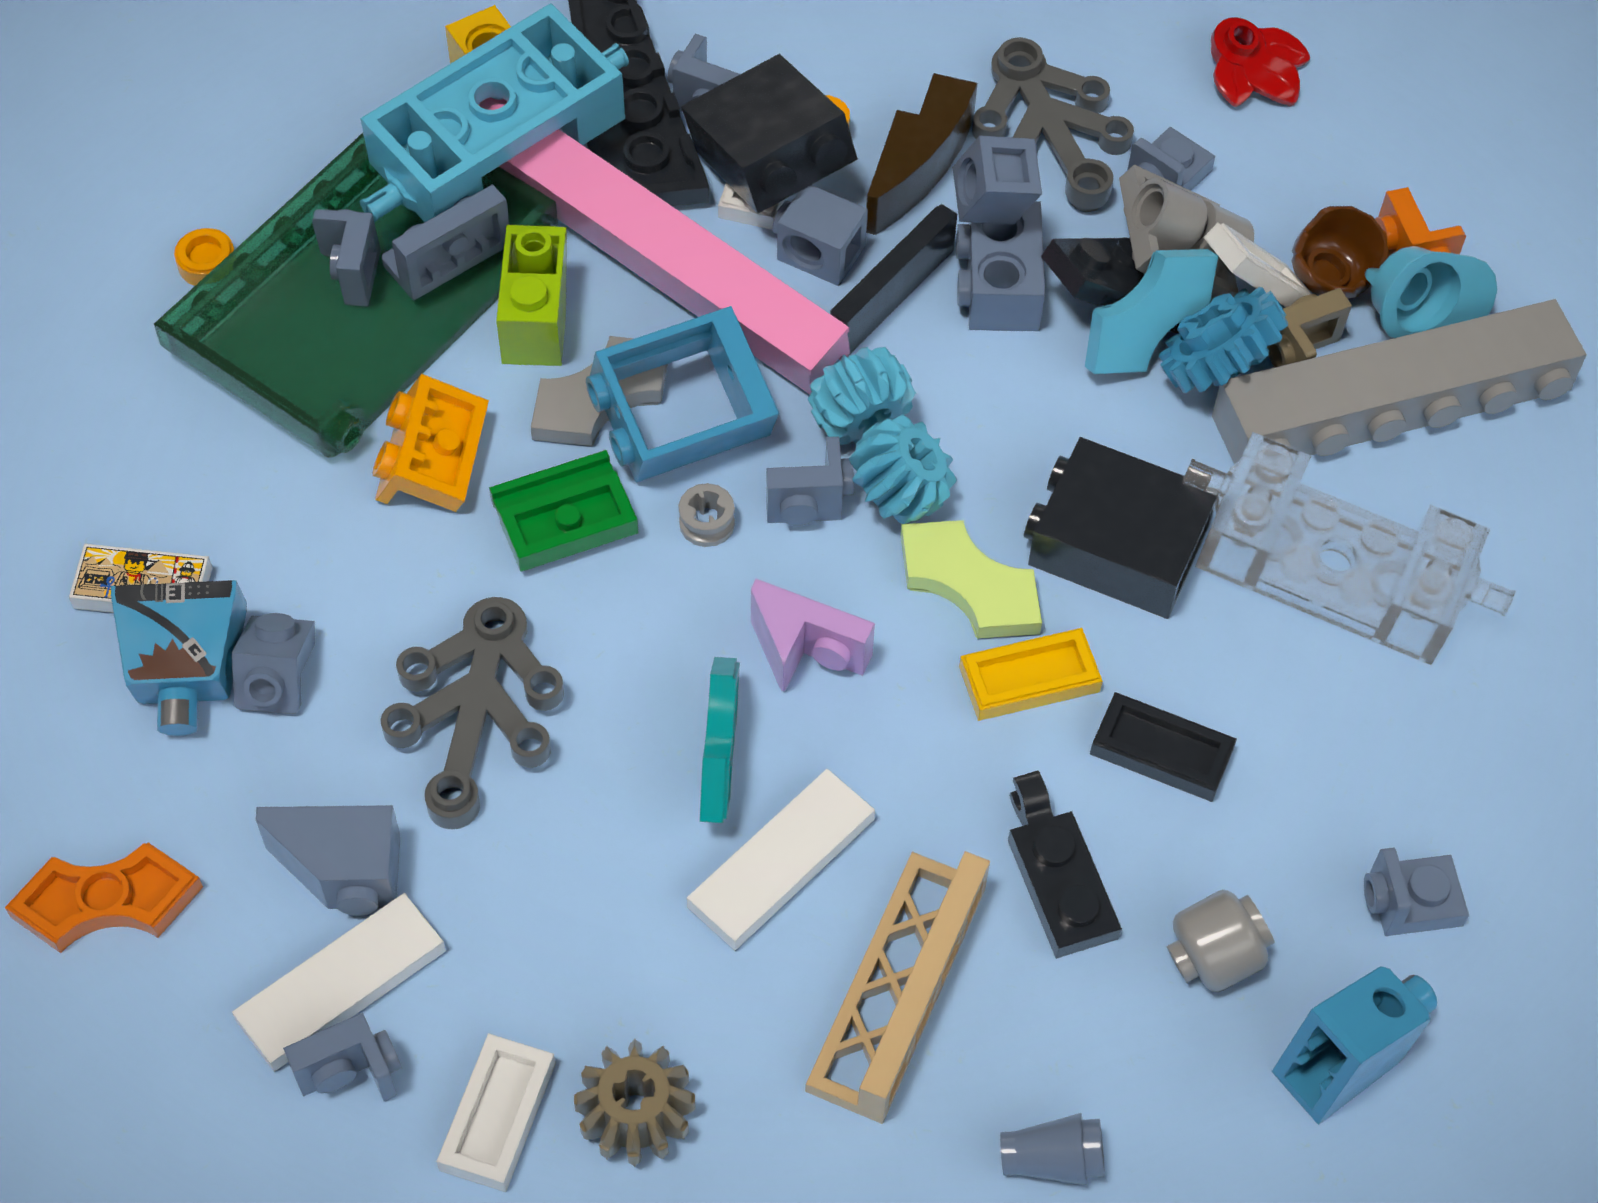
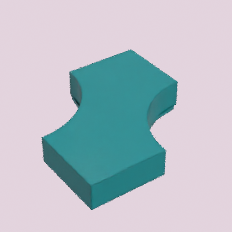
(719, 740)

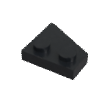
(1095, 268)

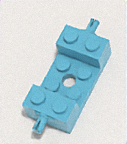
(440, 142)

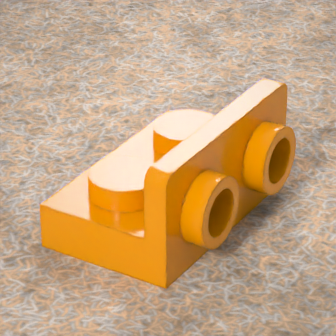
(430, 443)

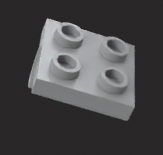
(1174, 218)

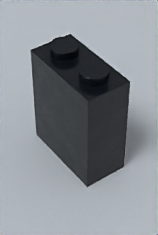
(769, 133)
(1119, 527)

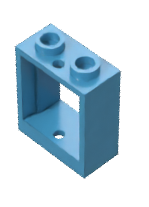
(736, 368)

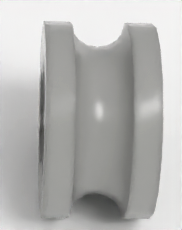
(711, 532)

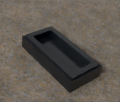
(1163, 746)

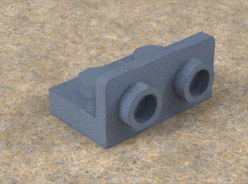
(449, 243)

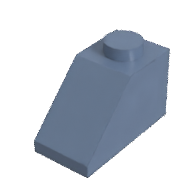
(337, 852)

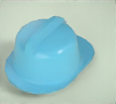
(1430, 290)

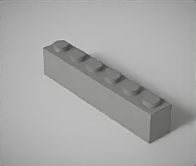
(1403, 383)

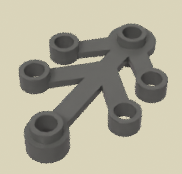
(1023, 69)
(474, 698)

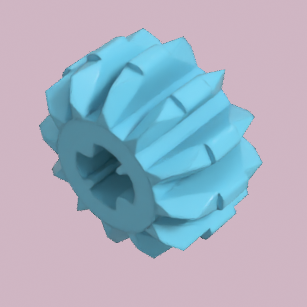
(860, 393)
(902, 469)

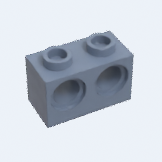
(1002, 273)

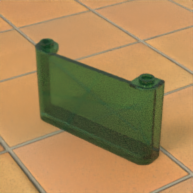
(290, 347)

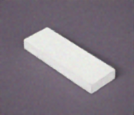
(780, 859)
(340, 979)

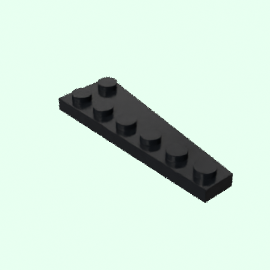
(651, 139)

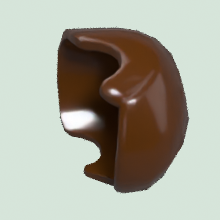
(1338, 251)

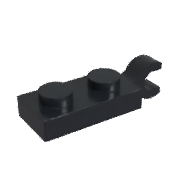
(1059, 872)

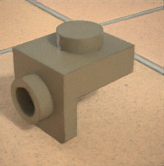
(1311, 325)

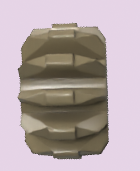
(659, 1111)

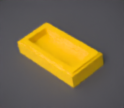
(1030, 674)

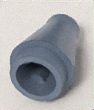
(1055, 1150)

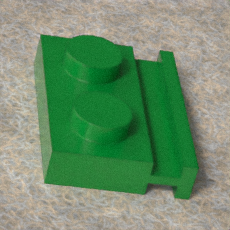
(563, 510)

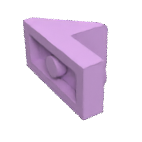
(798, 626)

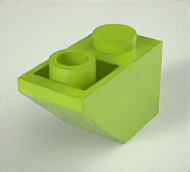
(533, 295)

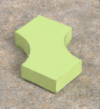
(992, 595)

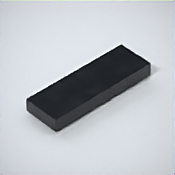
(897, 275)

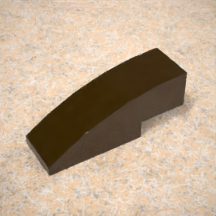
(920, 150)

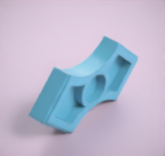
(1131, 328)

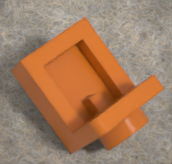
(1406, 226)

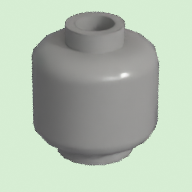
(1220, 940)

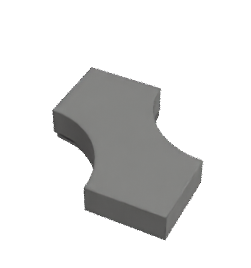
(565, 409)

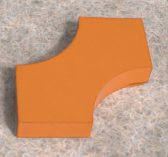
(74, 900)

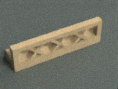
(921, 982)

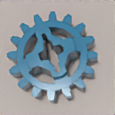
(1223, 339)

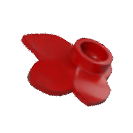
(1261, 63)

